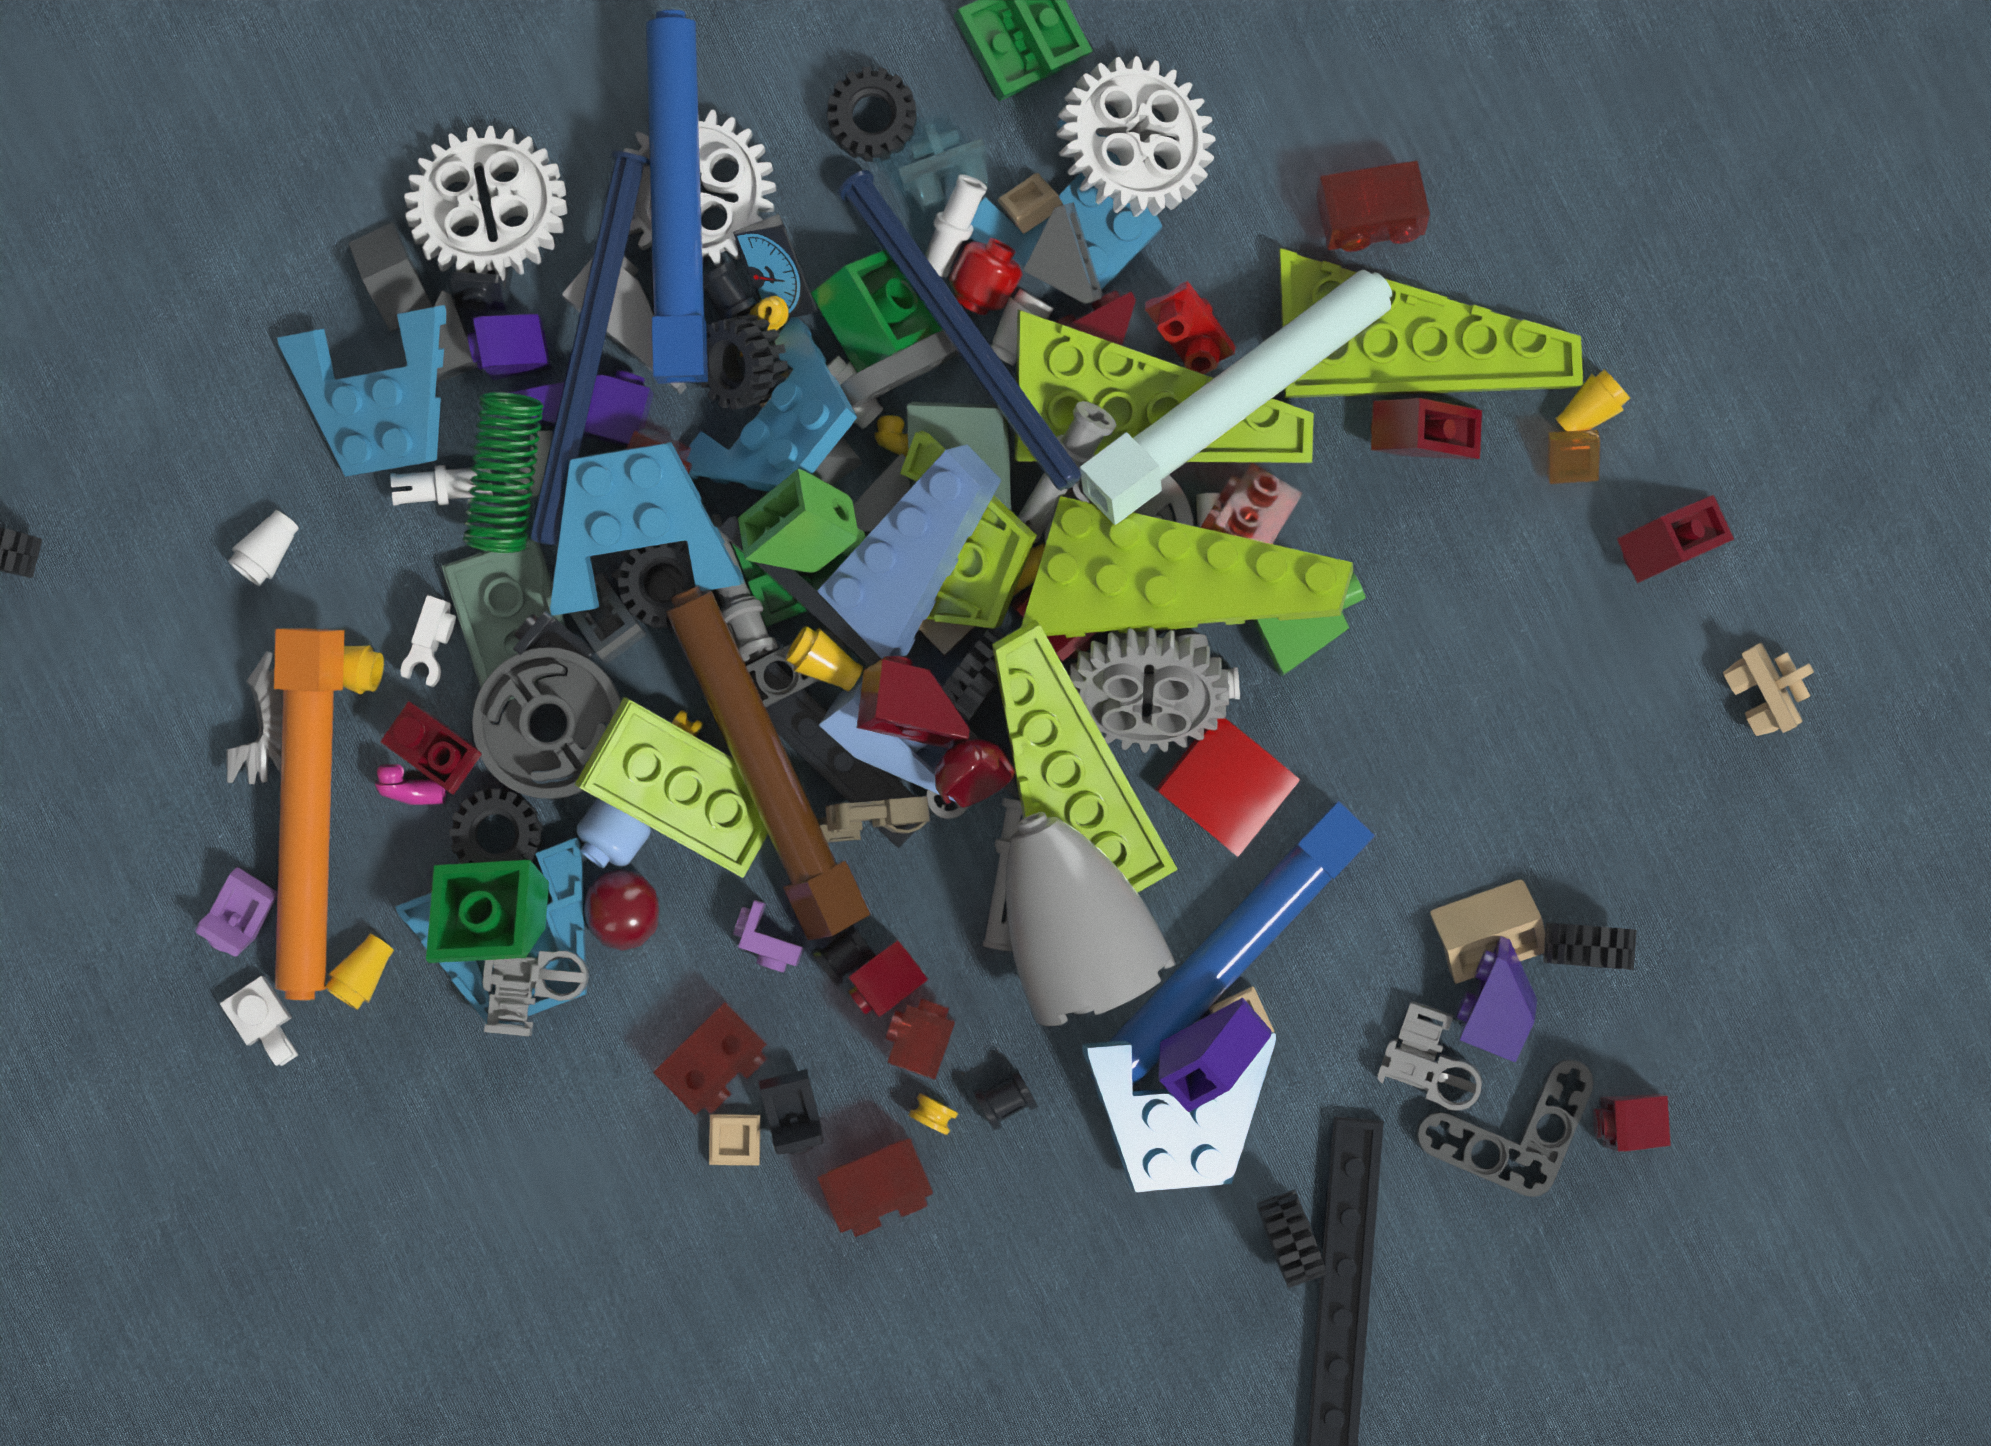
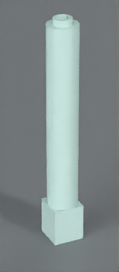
(1132, 468)

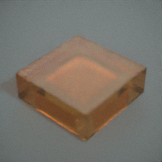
(1573, 456)

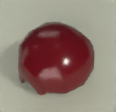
(972, 772)
(621, 909)

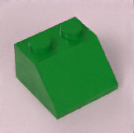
(873, 310)
(486, 911)

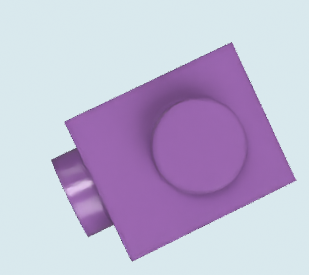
(237, 913)
(771, 951)

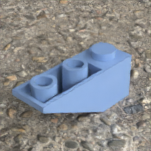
(892, 754)

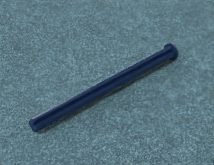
(960, 330)
(588, 343)

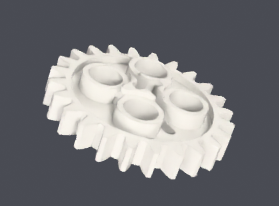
(1133, 96)
(715, 145)
(531, 194)

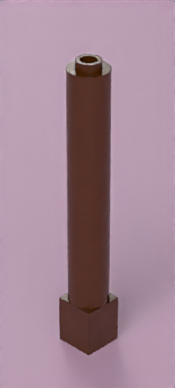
(820, 888)

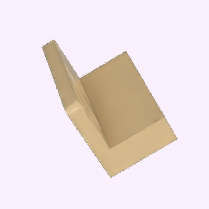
(1479, 921)

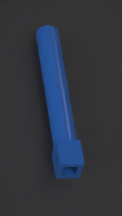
(675, 190)
(1244, 935)

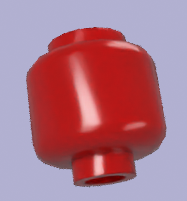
(985, 276)

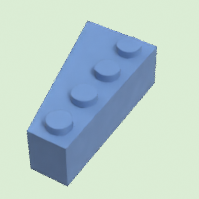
(902, 563)

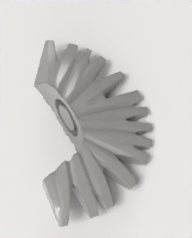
(269, 715)

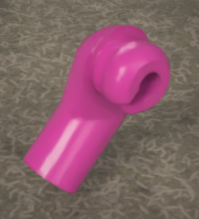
(412, 792)

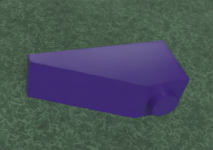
(615, 409)

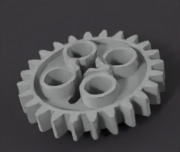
(1186, 692)

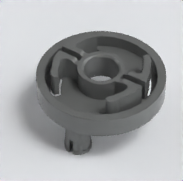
(510, 747)

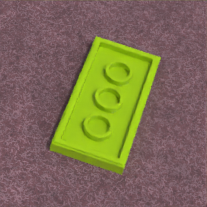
(675, 787)

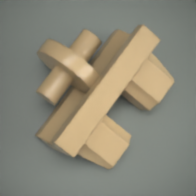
(1779, 708)

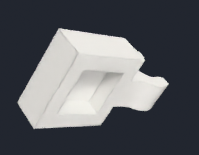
(432, 628)
(257, 1016)

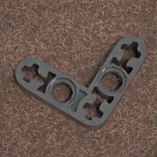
(1529, 1146)

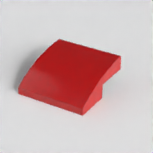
(1227, 785)

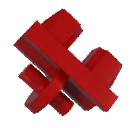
(1191, 328)

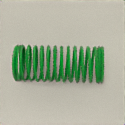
(522, 408)

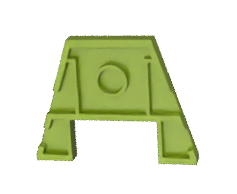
(989, 560)

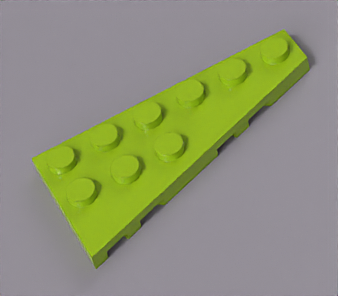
(1426, 343)
(1069, 366)
(1171, 576)
(1065, 761)

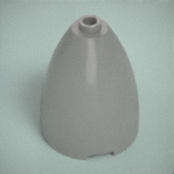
(1076, 924)

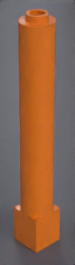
(308, 672)

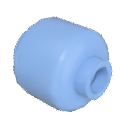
(610, 835)

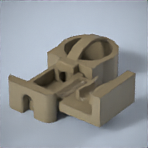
(845, 819)

